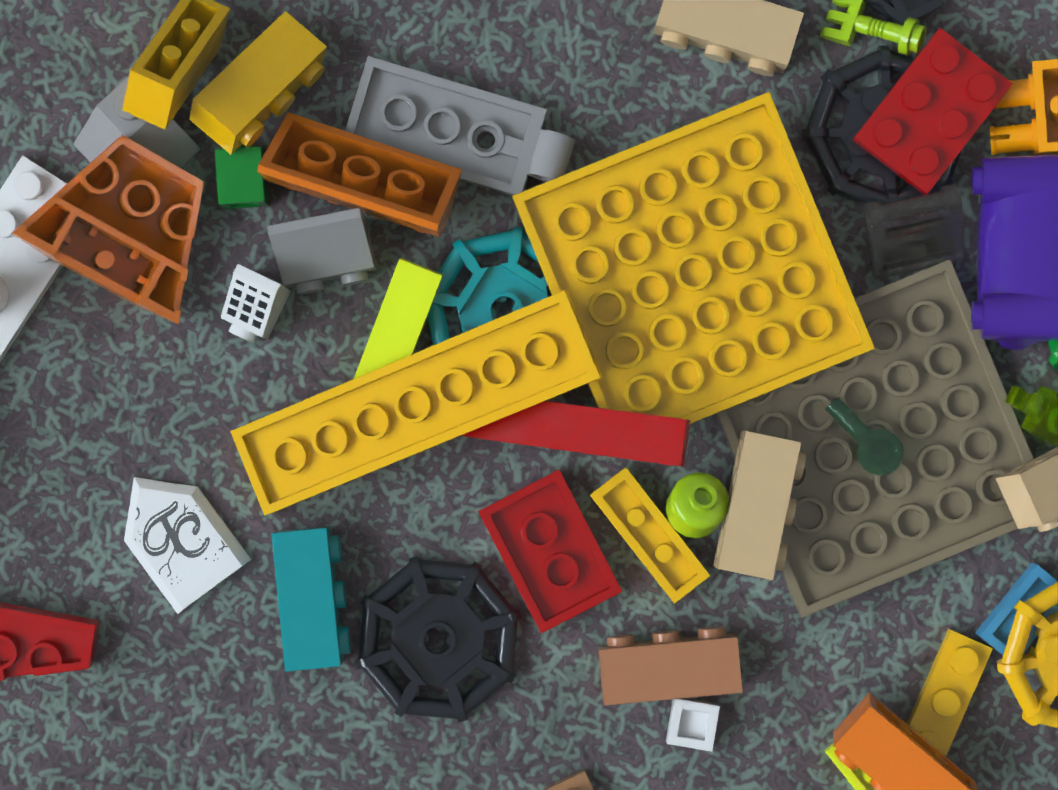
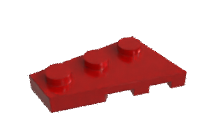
(44, 641)

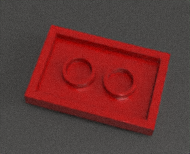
(932, 111)
(550, 551)

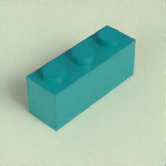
(310, 598)

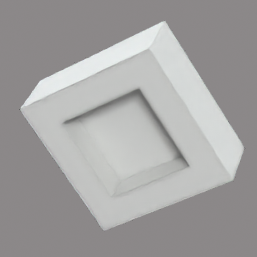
(692, 724)

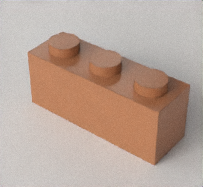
(669, 666)

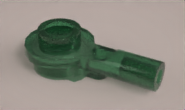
(877, 450)

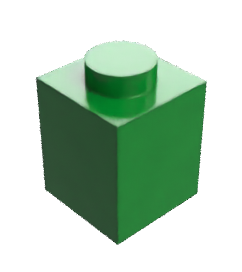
(238, 179)

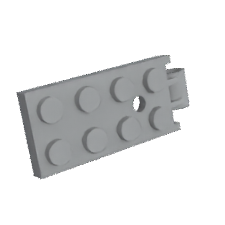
(444, 122)

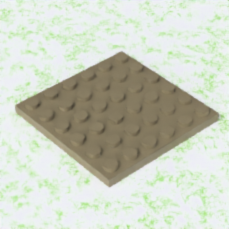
(947, 407)

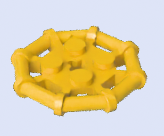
(1041, 659)

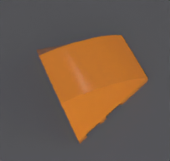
(123, 226)

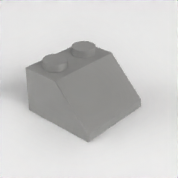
(323, 250)

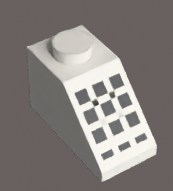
(253, 304)

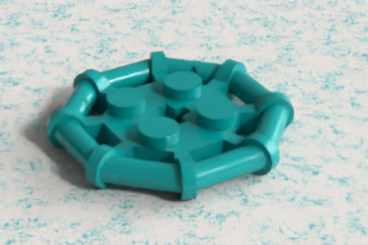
(486, 283)

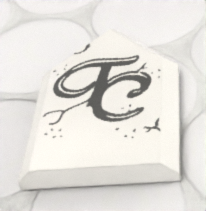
(180, 540)

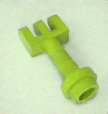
(908, 36)

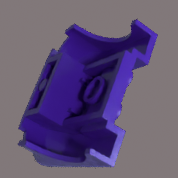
(1017, 250)

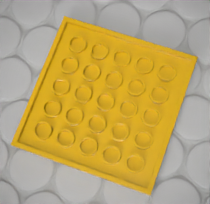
(697, 266)

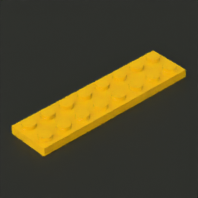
(417, 403)

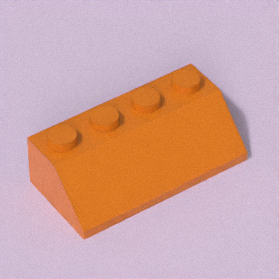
(361, 174)

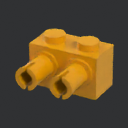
(1041, 93)

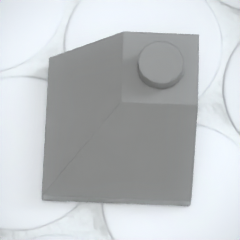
(110, 122)

